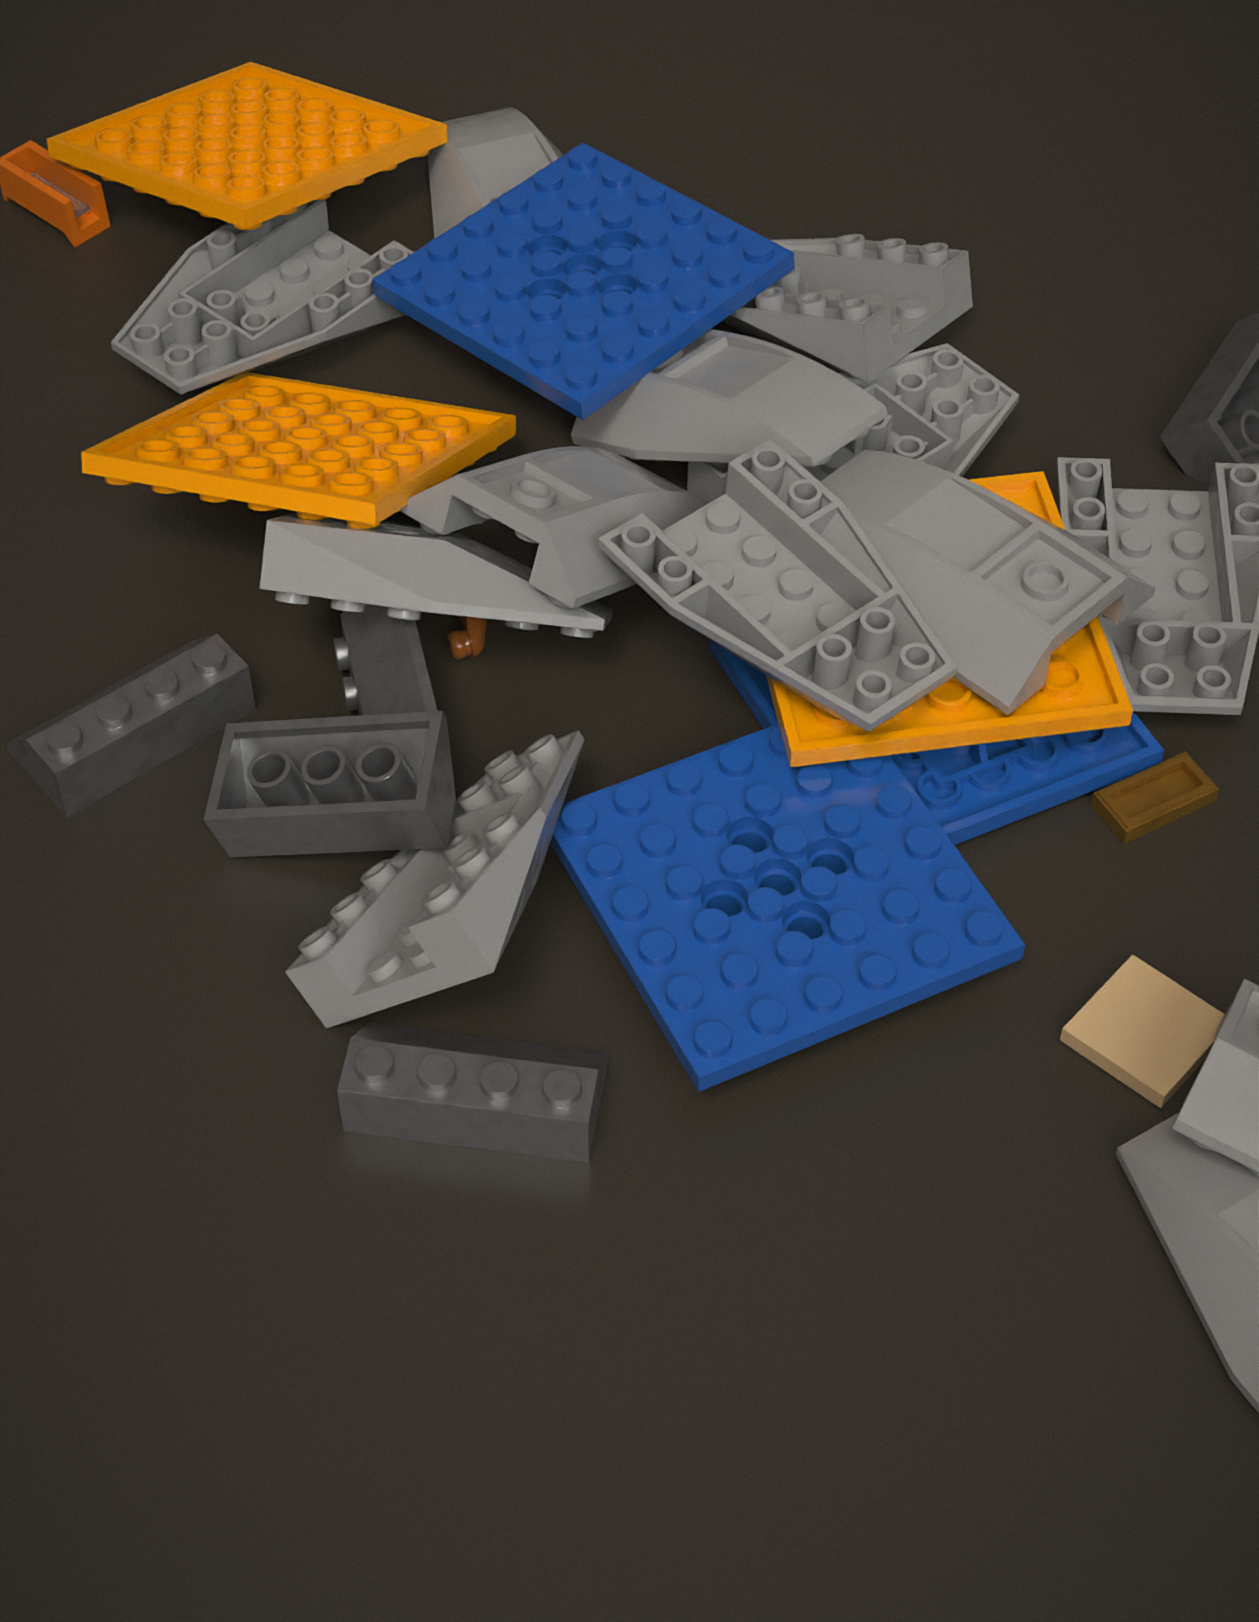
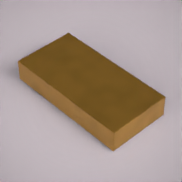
(1154, 797)

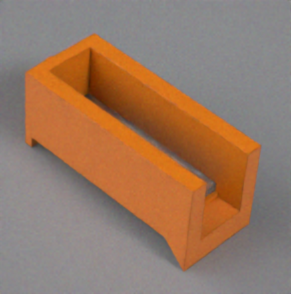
(54, 192)

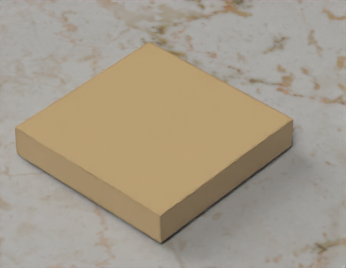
(1144, 1030)

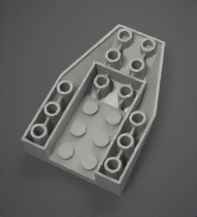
(256, 300)
(859, 301)
(937, 411)
(410, 575)
(442, 911)

